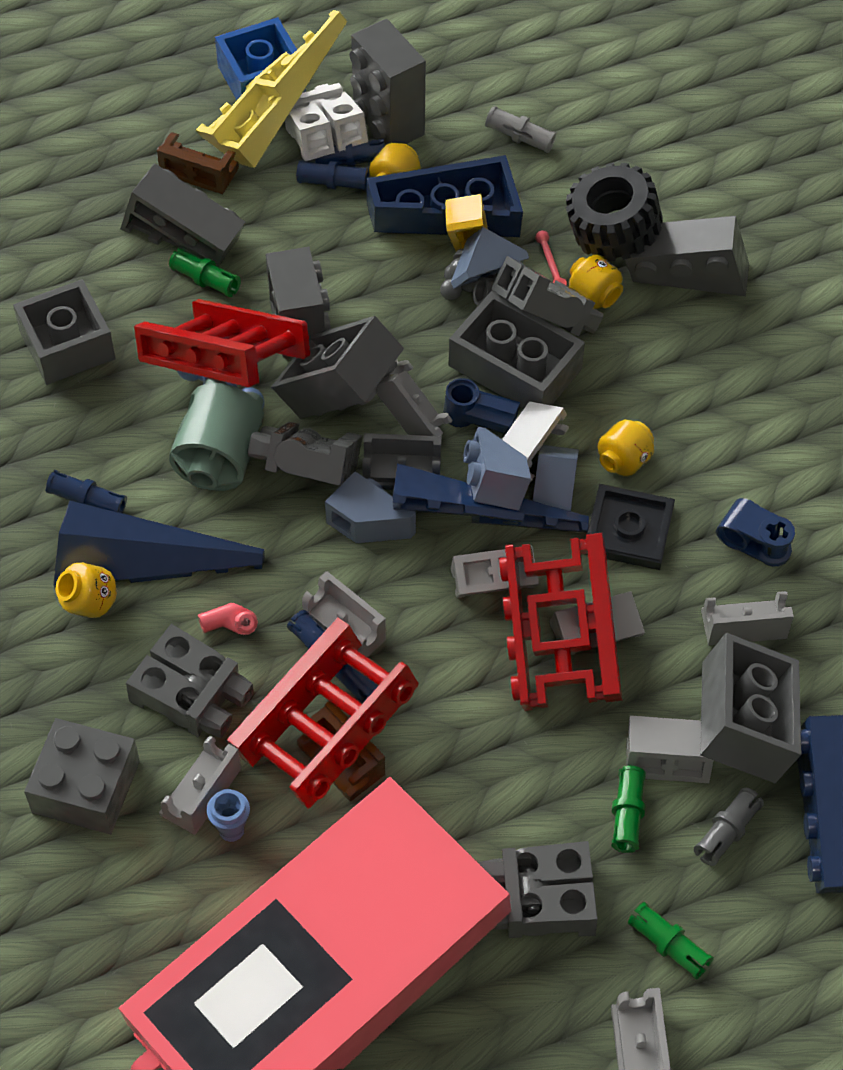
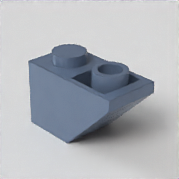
(496, 471)
(366, 512)

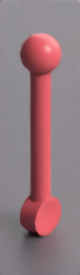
(542, 238)

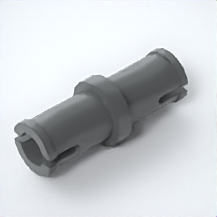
(728, 826)

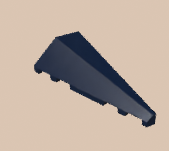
(440, 494)
(143, 548)

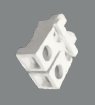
(324, 115)

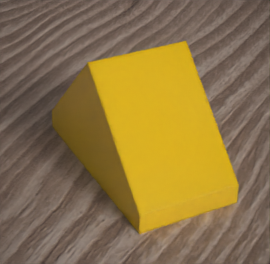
(464, 218)

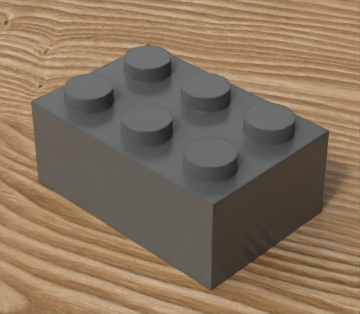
(388, 83)
(515, 352)
(341, 368)
(750, 708)

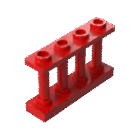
(222, 342)
(298, 689)

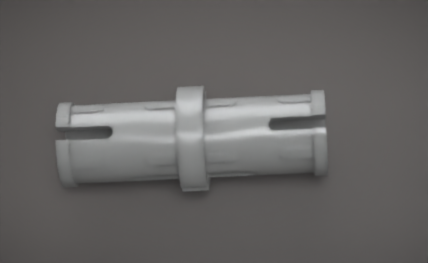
(520, 129)

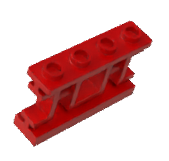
(592, 619)

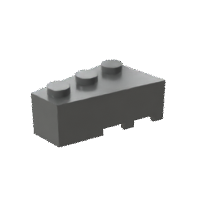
(181, 216)
(695, 256)

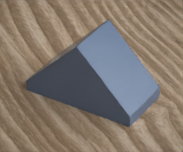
(484, 256)
(555, 476)

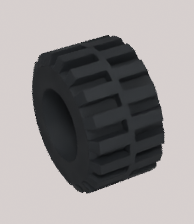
(608, 191)

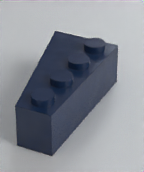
(417, 198)
(822, 795)

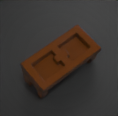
(197, 167)
(363, 772)

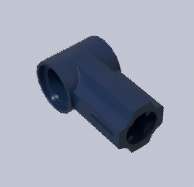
(478, 407)

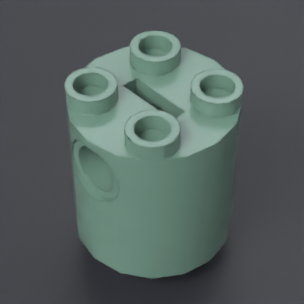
(216, 436)

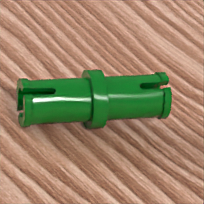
(204, 272)
(628, 809)
(670, 940)

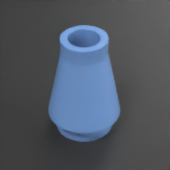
(228, 813)

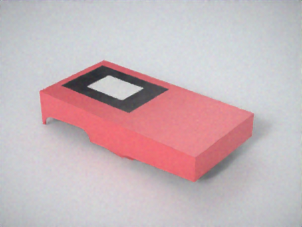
(322, 948)

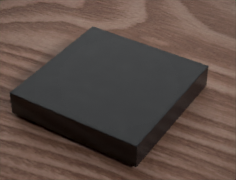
(632, 525)

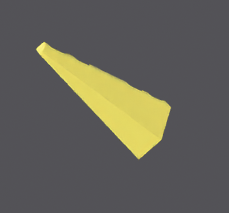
(270, 97)

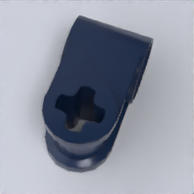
(754, 530)

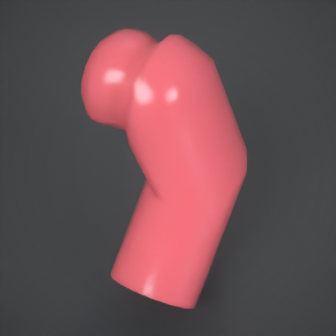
(230, 617)

